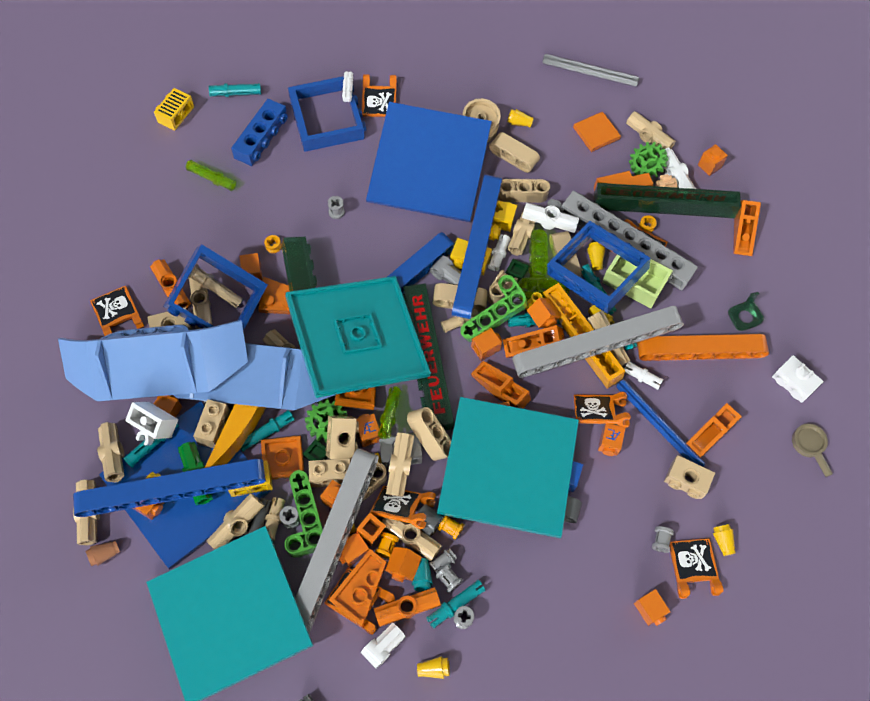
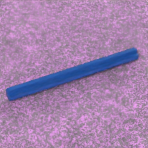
(669, 434)

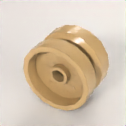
(484, 110)

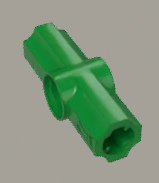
(192, 461)

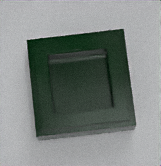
(517, 269)
(315, 451)

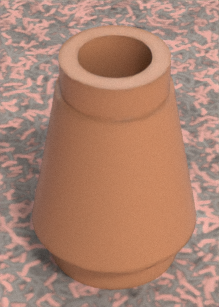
(100, 553)

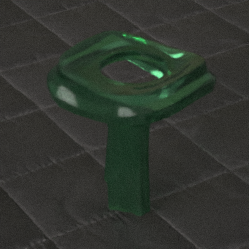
(749, 306)

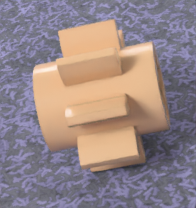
(666, 181)

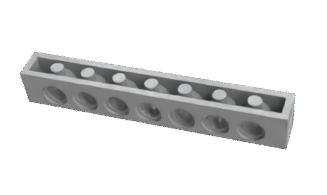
(638, 239)

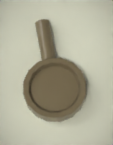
(811, 442)

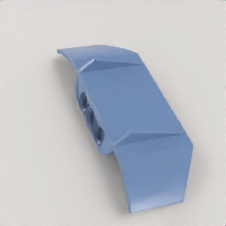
(154, 361)
(269, 379)

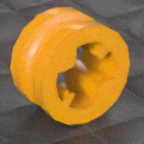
(648, 219)
(276, 247)

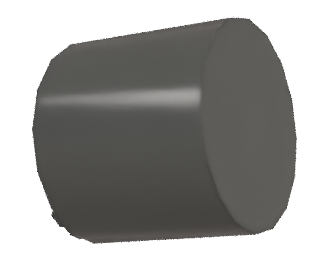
(432, 520)

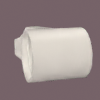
(378, 649)

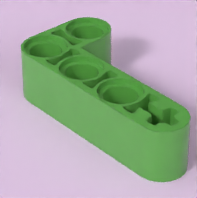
(492, 311)
(304, 512)

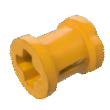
(451, 527)
(386, 545)

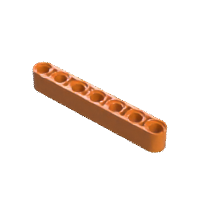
(703, 347)

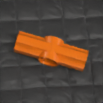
(166, 277)
(421, 602)

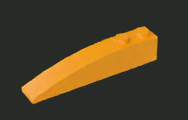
(574, 323)
(235, 432)

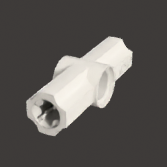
(677, 170)
(550, 217)

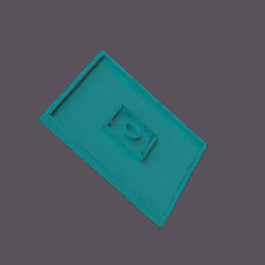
(356, 336)
(509, 467)
(228, 615)

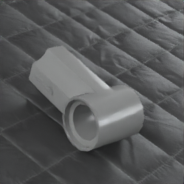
(445, 270)

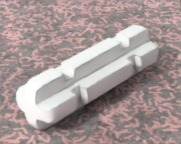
(347, 86)

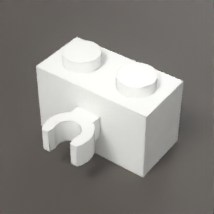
(797, 379)
(151, 421)

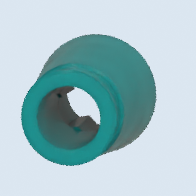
(422, 579)

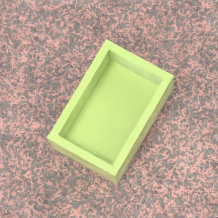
(646, 288)

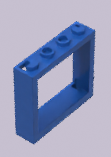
(327, 138)
(226, 267)
(583, 288)

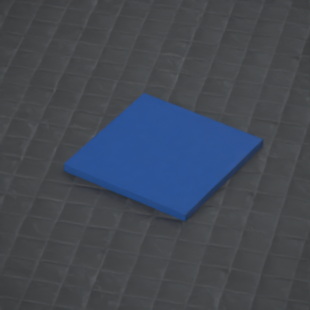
(429, 161)
(181, 523)

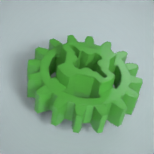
(648, 159)
(319, 414)

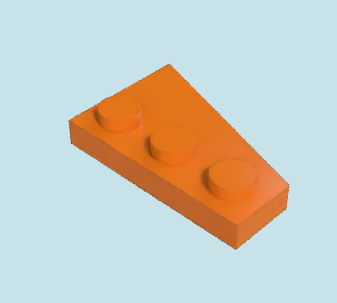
(274, 298)
(359, 588)

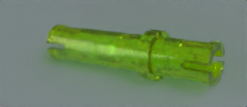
(216, 177)
(388, 417)

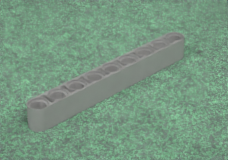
(597, 341)
(335, 535)

